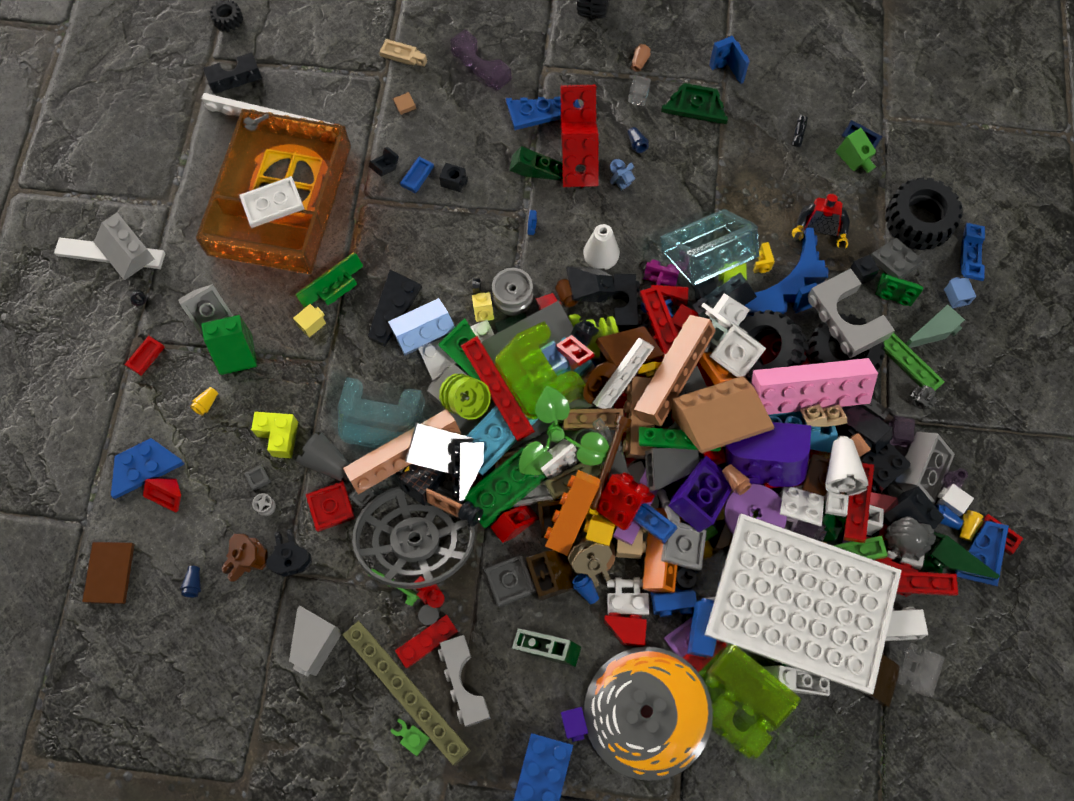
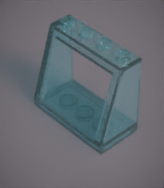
(715, 256)

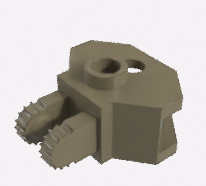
(591, 560)

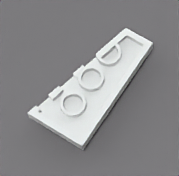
(437, 360)

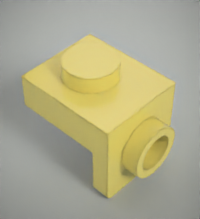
(483, 307)

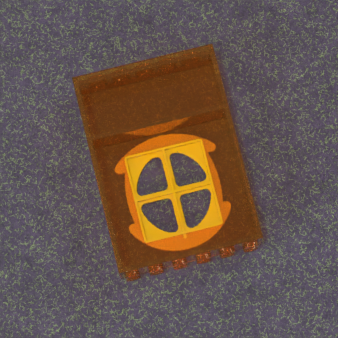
(293, 239)

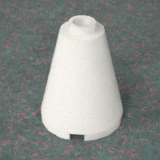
(601, 248)
(845, 469)

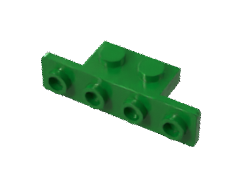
(332, 283)
(666, 439)

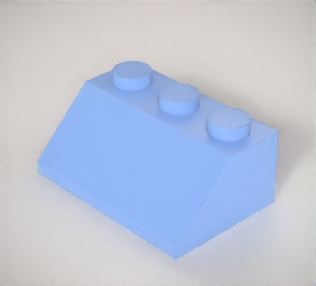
(421, 326)

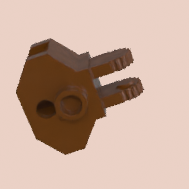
(244, 556)

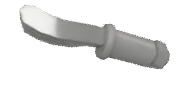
(672, 515)

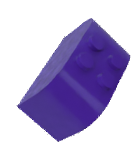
(773, 456)

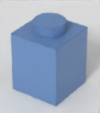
(959, 292)

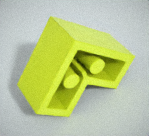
(280, 430)

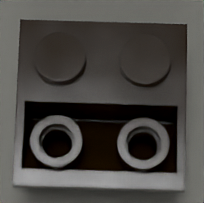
(550, 573)

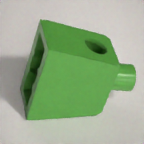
(857, 151)

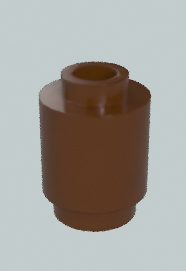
(564, 292)

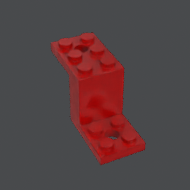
(579, 135)

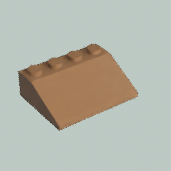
(721, 414)

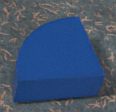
(532, 222)

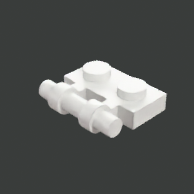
(627, 603)

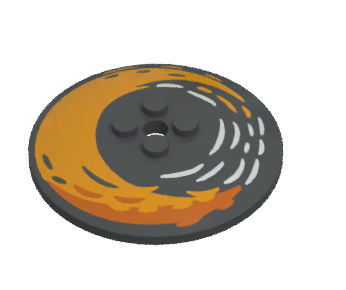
(653, 745)

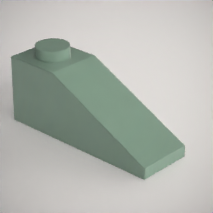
(938, 328)

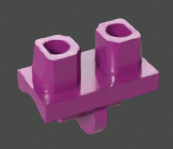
(661, 274)

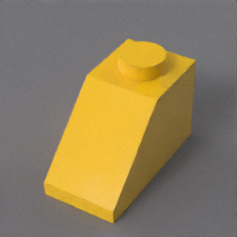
(599, 530)

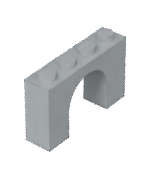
(852, 338)

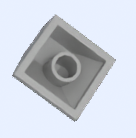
(204, 306)

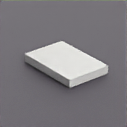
(271, 202)

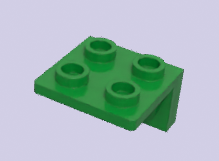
(898, 290)

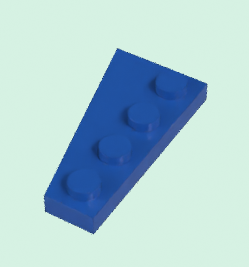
(534, 112)

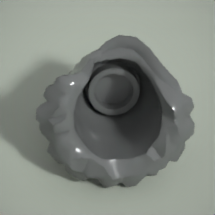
(910, 537)

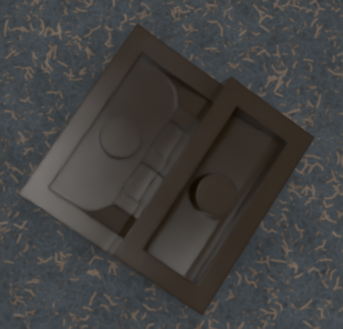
(885, 682)

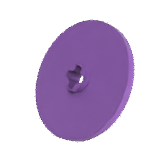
(756, 498)

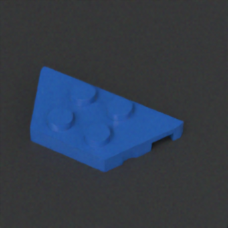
(141, 463)

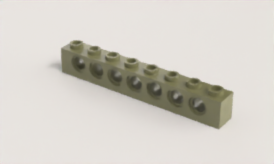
(407, 693)

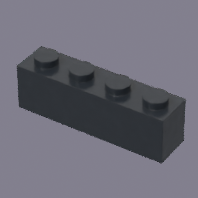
(870, 428)

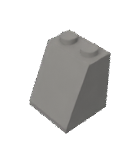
(311, 642)

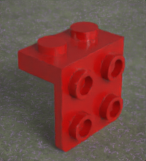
(623, 499)

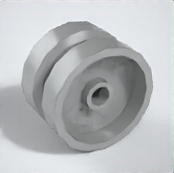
(512, 291)

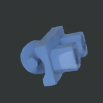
(622, 175)

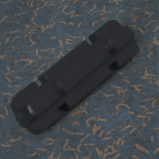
(799, 131)

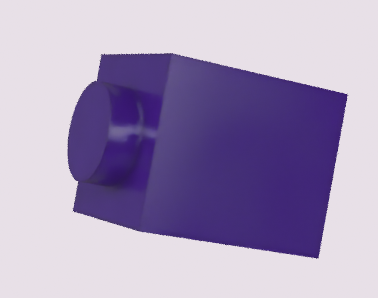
(574, 724)

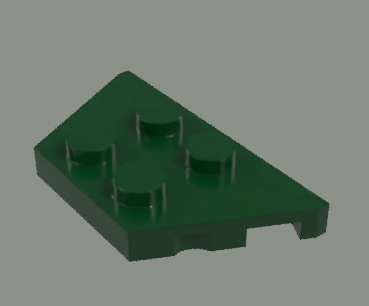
(696, 103)

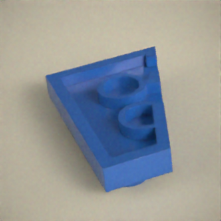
(989, 549)

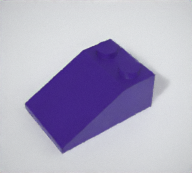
(702, 495)

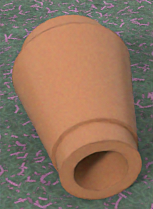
(640, 57)
(737, 480)

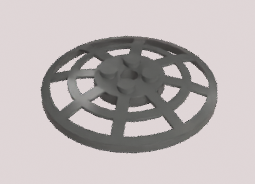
(401, 544)

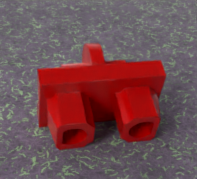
(430, 595)

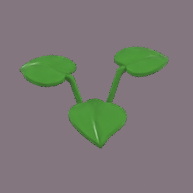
(554, 407)

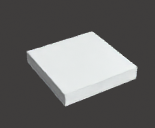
(737, 352)

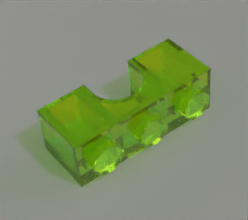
(751, 741)

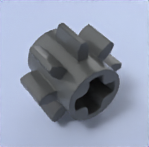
(924, 397)

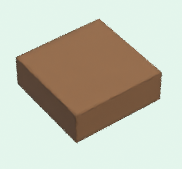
(404, 103)

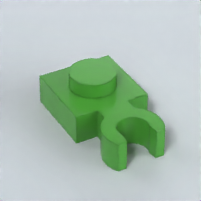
(412, 739)

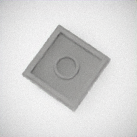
(685, 547)

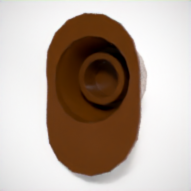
(596, 380)

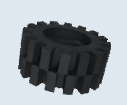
(228, 22)

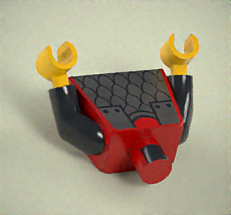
(825, 217)

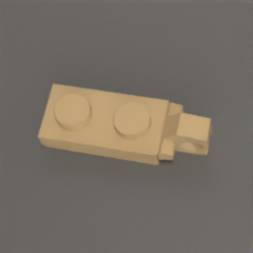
(402, 53)

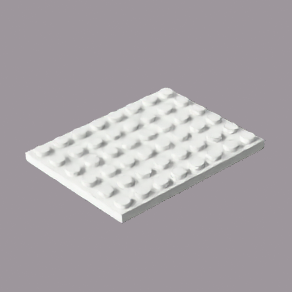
(804, 603)

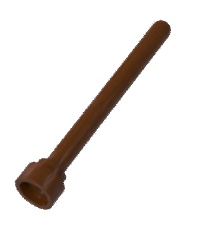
(622, 424)

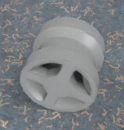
(261, 501)

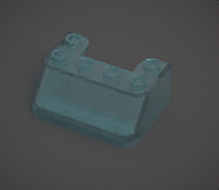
(376, 422)

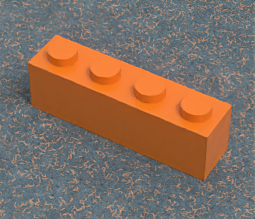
(572, 513)
(658, 575)

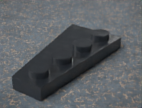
(394, 301)

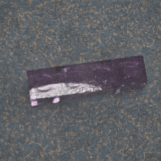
(494, 73)

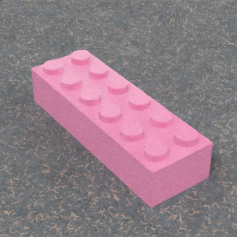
(814, 384)

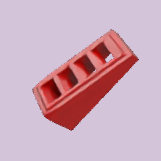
(677, 294)

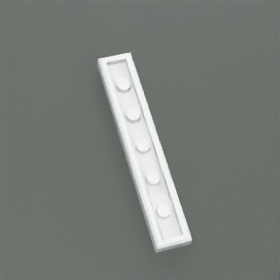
(89, 251)

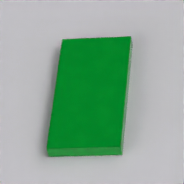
(502, 489)

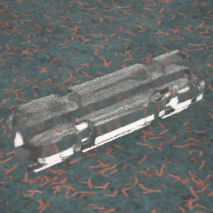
(599, 426)

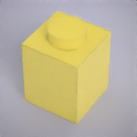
(310, 320)

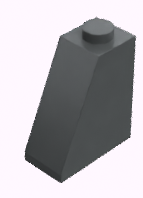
(669, 465)

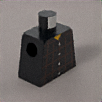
(416, 479)

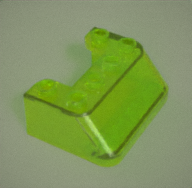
(529, 371)
(752, 687)

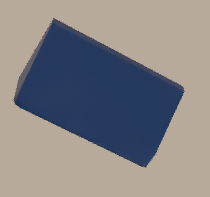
(872, 136)

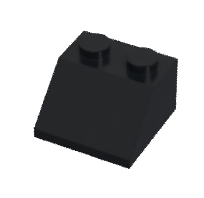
(916, 505)

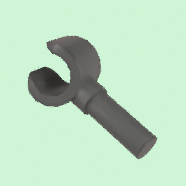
(252, 124)

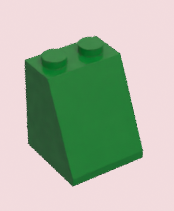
(229, 344)

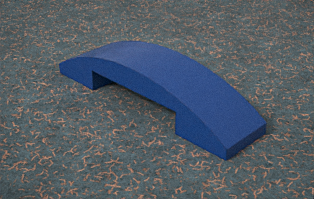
(972, 252)

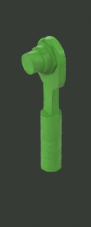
(411, 595)

